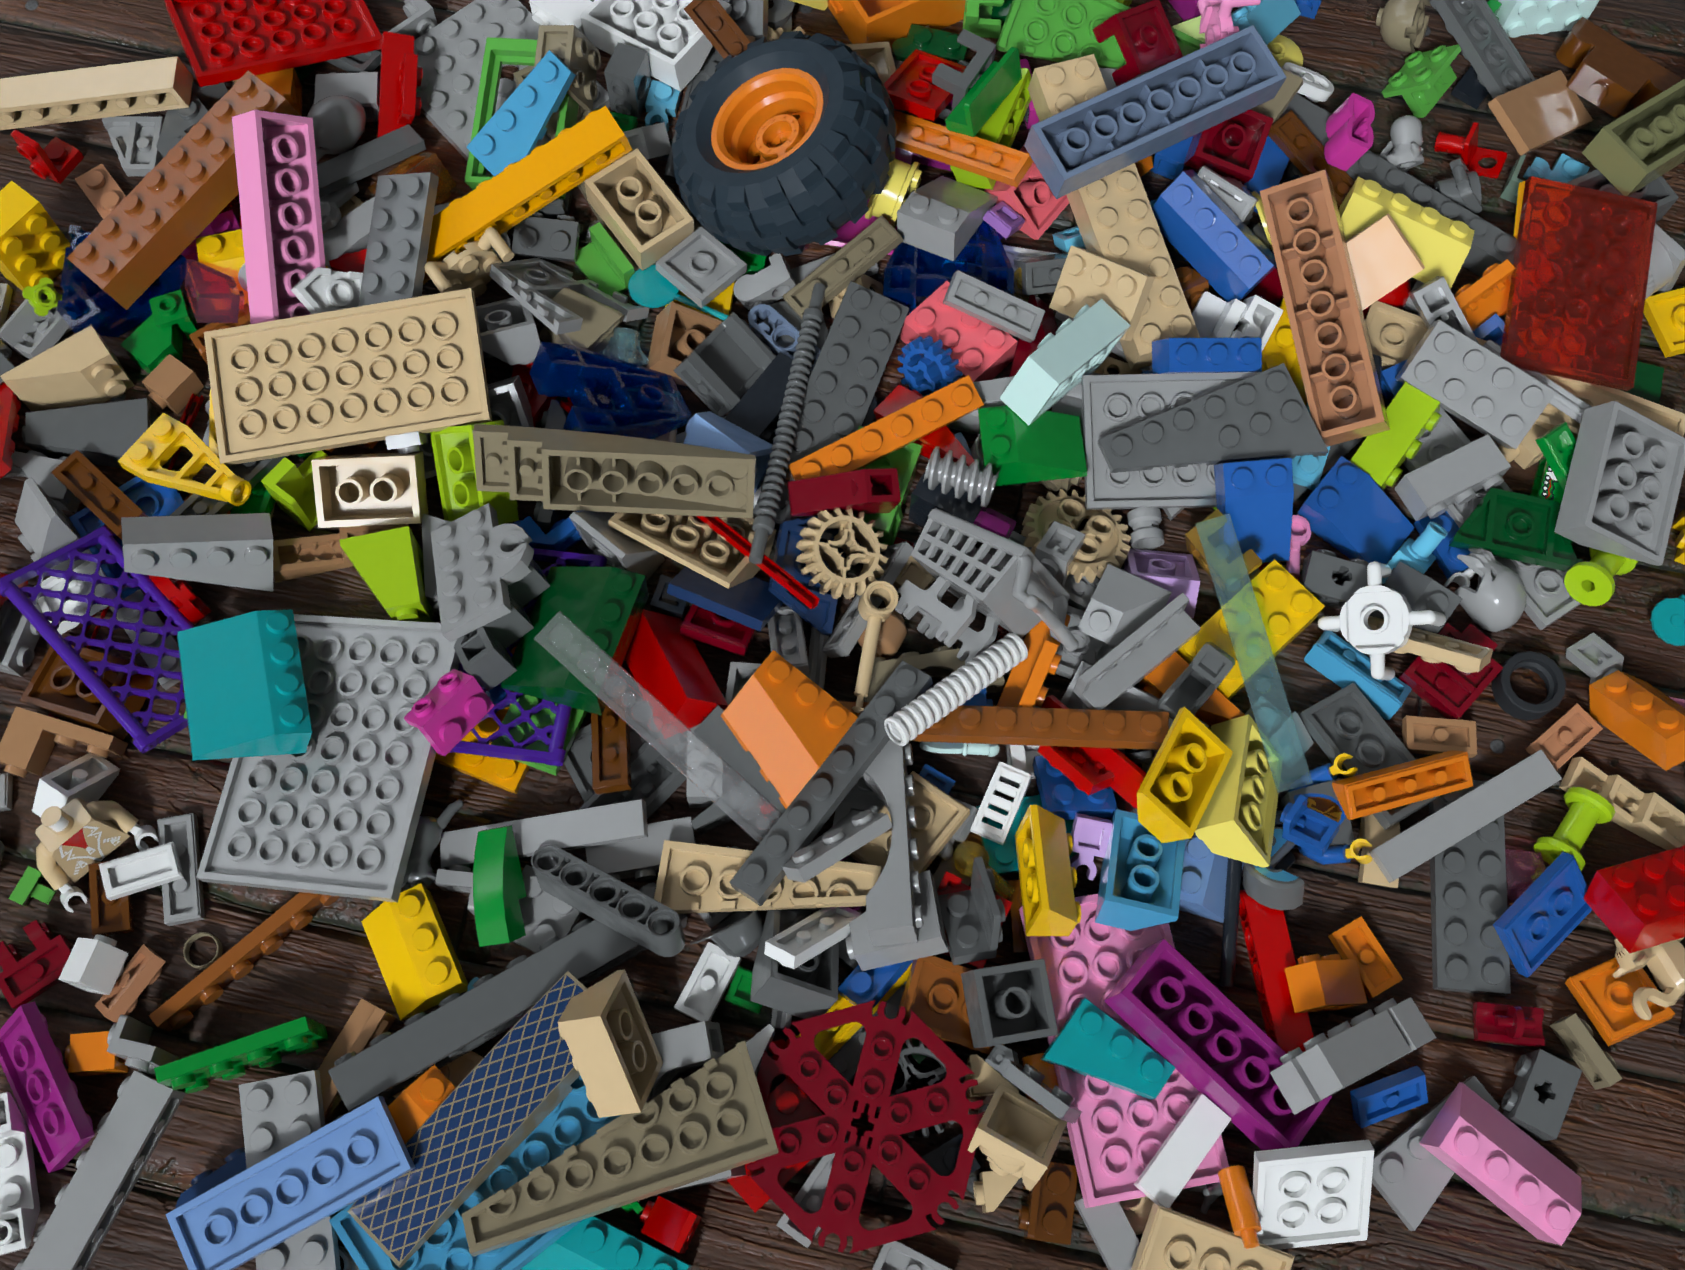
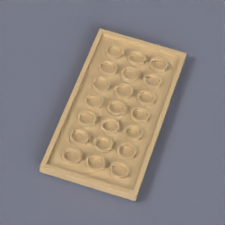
(347, 377)

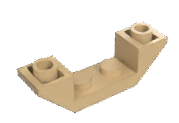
(991, 1187)

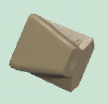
(596, 326)

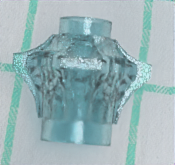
(626, 347)

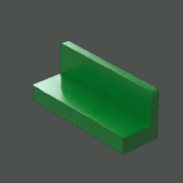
(986, 95)

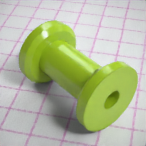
(1593, 581)
(1584, 812)

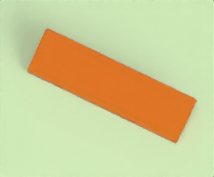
(1403, 784)

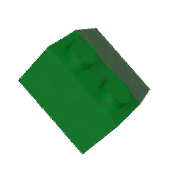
(1034, 452)

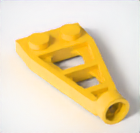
(161, 442)

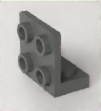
(973, 918)

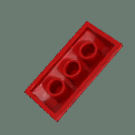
(672, 669)

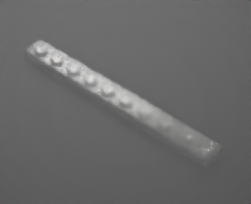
(658, 726)

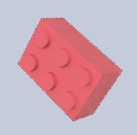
(977, 345)

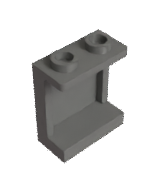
(725, 365)

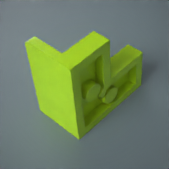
(294, 489)

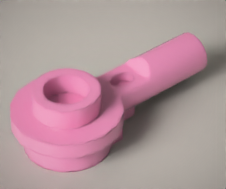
(1299, 536)

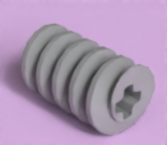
(960, 477)

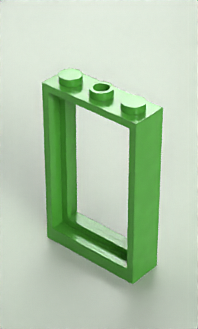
(511, 52)

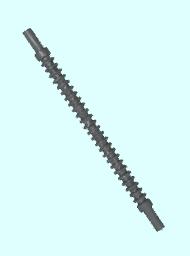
(787, 425)

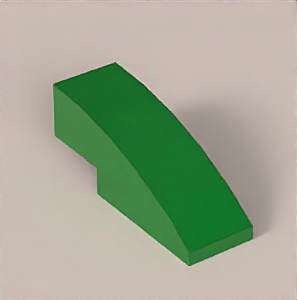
(497, 887)

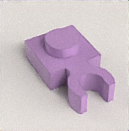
(1089, 839)

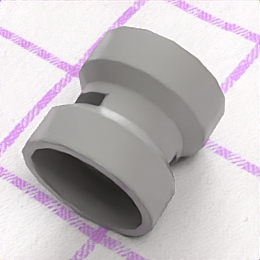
(1145, 528)

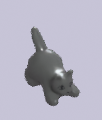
(424, 844)

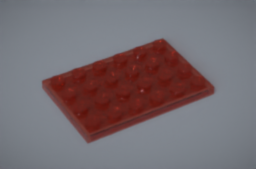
(1579, 283)

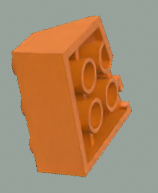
(786, 724)

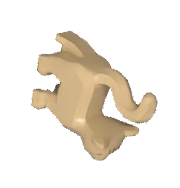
(1667, 968)

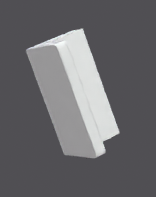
(1215, 316)

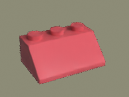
(1031, 201)

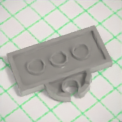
(475, 568)

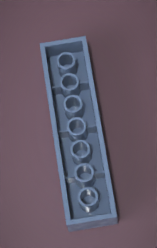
(1154, 111)

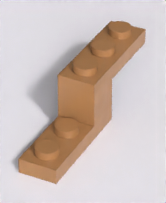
(32, 737)

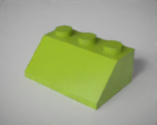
(457, 476)

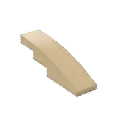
(1636, 811)

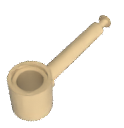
(874, 618)

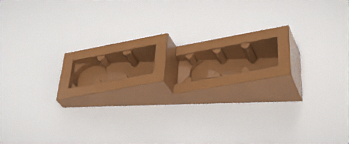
(316, 554)

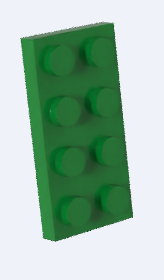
(234, 1057)

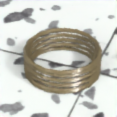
(190, 941)

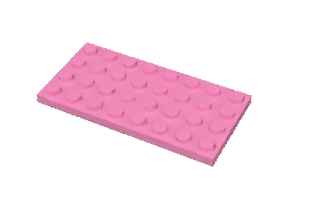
(1116, 1127)

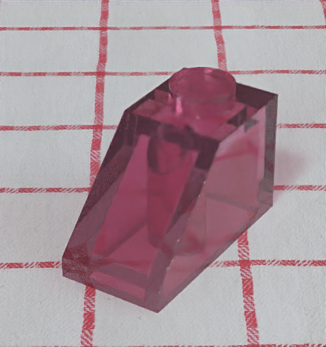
(212, 294)

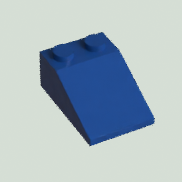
(1259, 504)
(1355, 515)

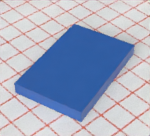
(1544, 915)

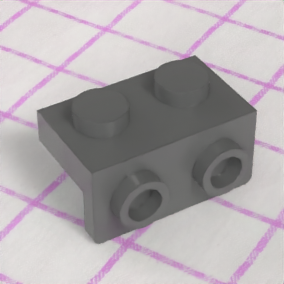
(547, 237)

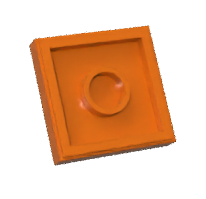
(1609, 1001)

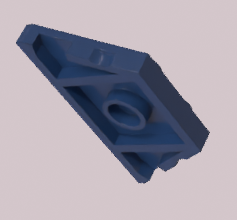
(785, 556)

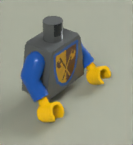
(1324, 801)

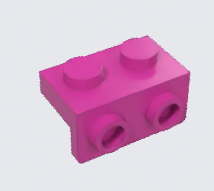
(450, 710)

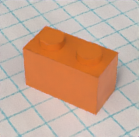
(1325, 983)

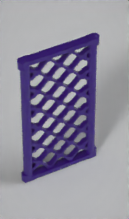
(40, 621)
(555, 754)

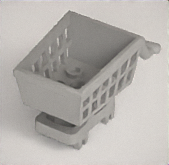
(1008, 593)

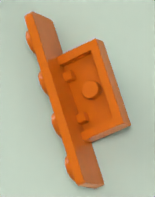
(1486, 295)
(1027, 679)

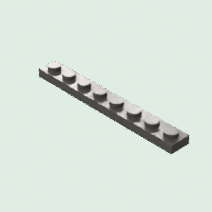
(828, 785)

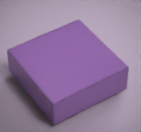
(1004, 219)

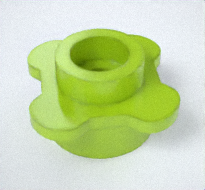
(33, 295)

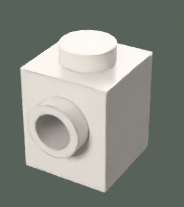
(94, 964)

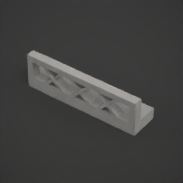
(1137, 655)

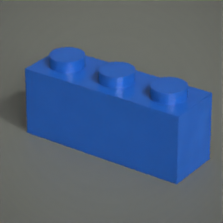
(1206, 355)

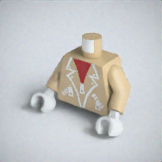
(82, 836)

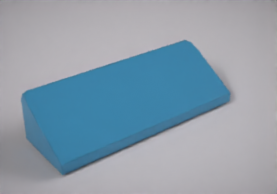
(1347, 665)

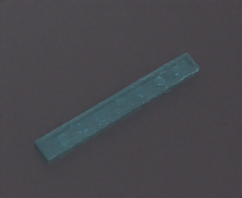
(1253, 654)

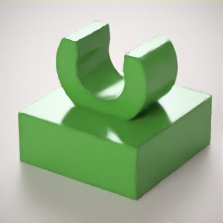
(29, 887)

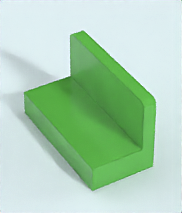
(604, 262)

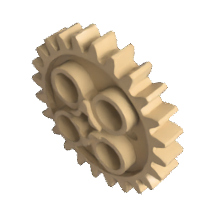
(1104, 536)

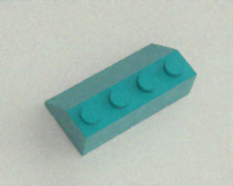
(603, 1246)

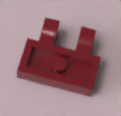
(38, 971)

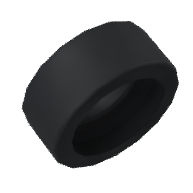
(1546, 669)

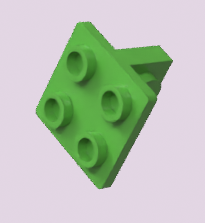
(1424, 78)

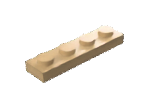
(1440, 648)

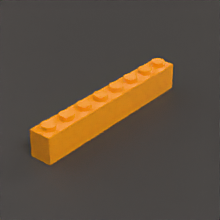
(528, 184)

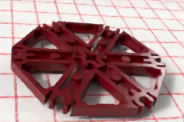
(888, 1150)

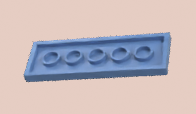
(291, 1189)

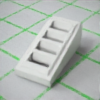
(1010, 775)

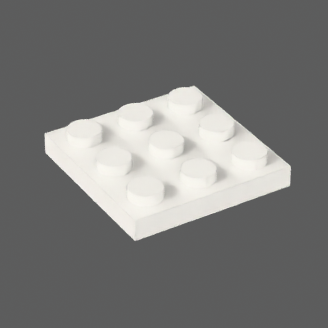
(1313, 1194)

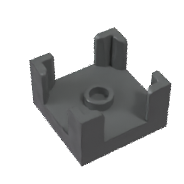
(961, 83)

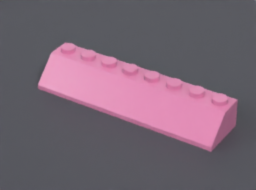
(277, 209)

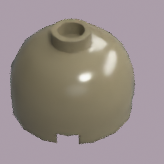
(1403, 24)

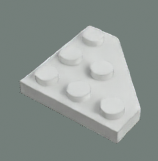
(328, 290)

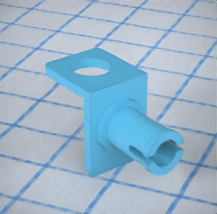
(1419, 552)

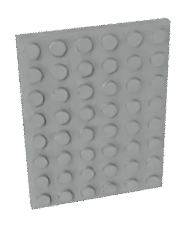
(353, 801)

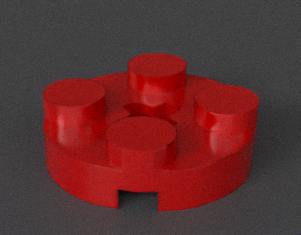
(182, 596)

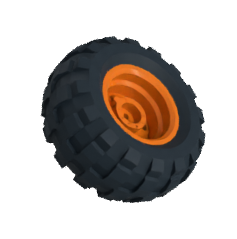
(785, 144)

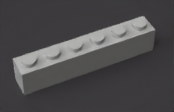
(104, 1176)

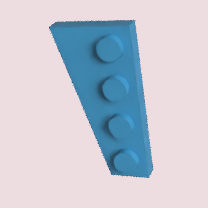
(523, 116)

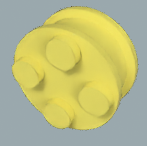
(901, 182)

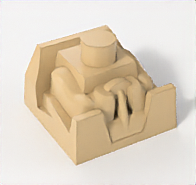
(1017, 1136)

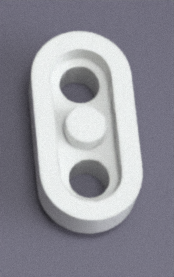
(1314, 86)

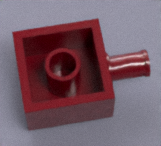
(1231, 146)

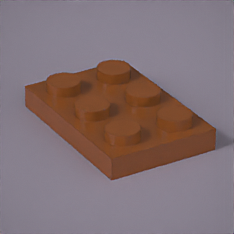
(938, 999)

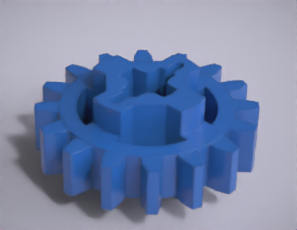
(931, 369)

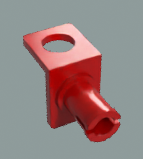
(1469, 151)

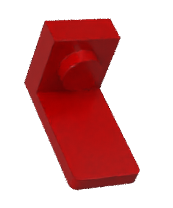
(53, 161)

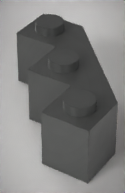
(180, 121)
(484, 649)

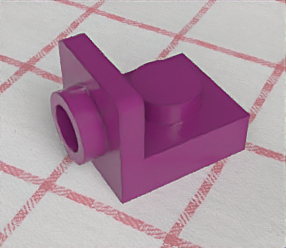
(995, 522)

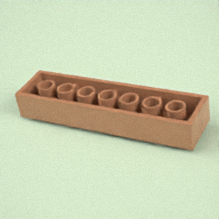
(1324, 309)

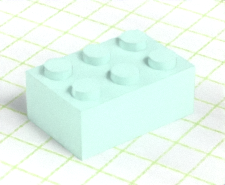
(1542, 16)

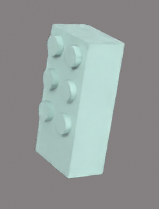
(1063, 360)

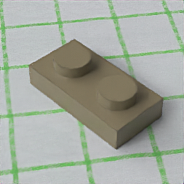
(1591, 1059)

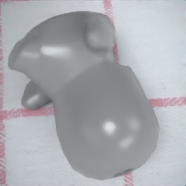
(1406, 140)

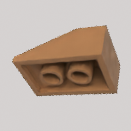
(675, 336)

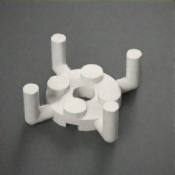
(1397, 620)

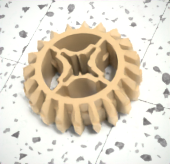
(849, 529)

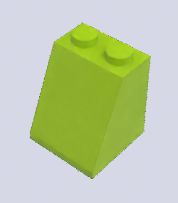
(393, 571)

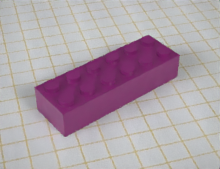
(1210, 1045)

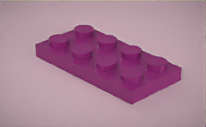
(43, 1087)

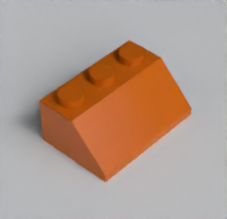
(1640, 717)

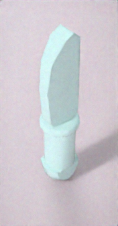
(958, 748)

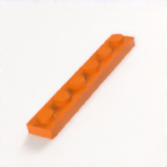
(961, 150)
(891, 431)

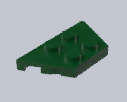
(1517, 529)

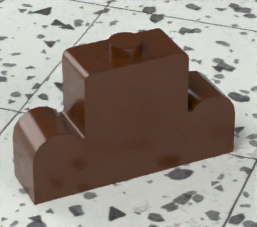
(1610, 70)

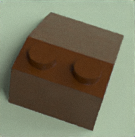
(64, 695)

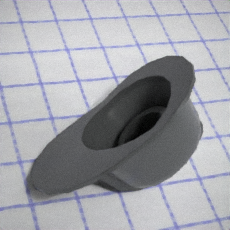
(735, 934)

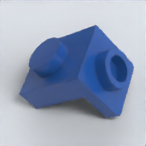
(1308, 827)

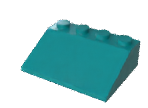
(245, 687)

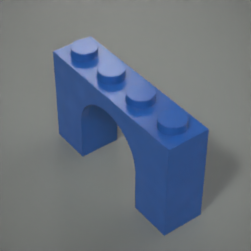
(1267, 173)

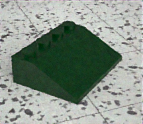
(599, 602)

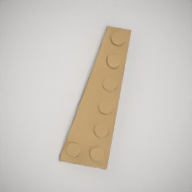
(698, 879)

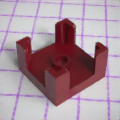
(1142, 38)

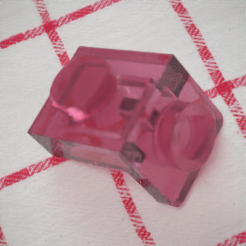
(1521, 872)

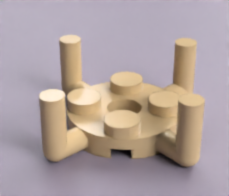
(471, 266)

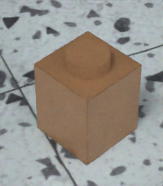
(172, 384)

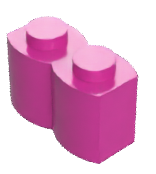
(1349, 132)

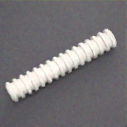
(955, 689)

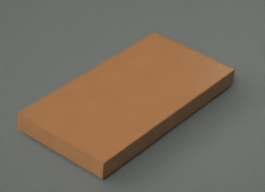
(1539, 112)

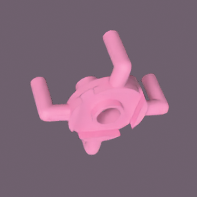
(1217, 19)

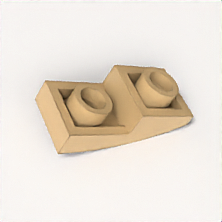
(1375, 834)

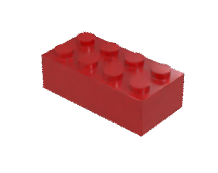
(1642, 899)

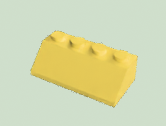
(1434, 238)
(1244, 804)

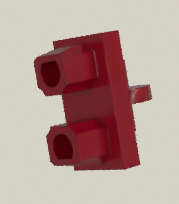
(1508, 1024)

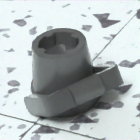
(1463, 187)

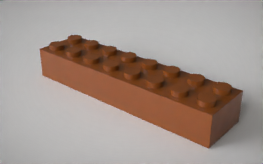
(173, 199)

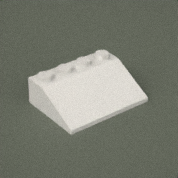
(660, 27)

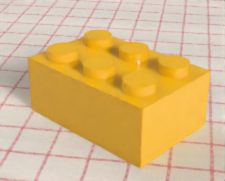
(29, 239)

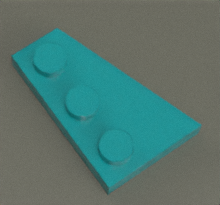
(1105, 1050)

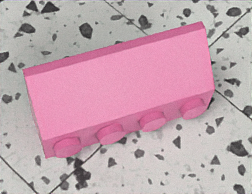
(1505, 1165)

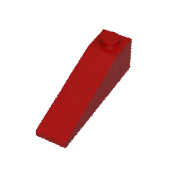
(942, 437)

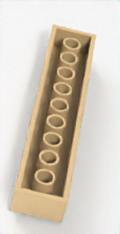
(1118, 216)

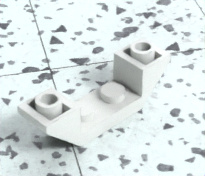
(17, 1179)

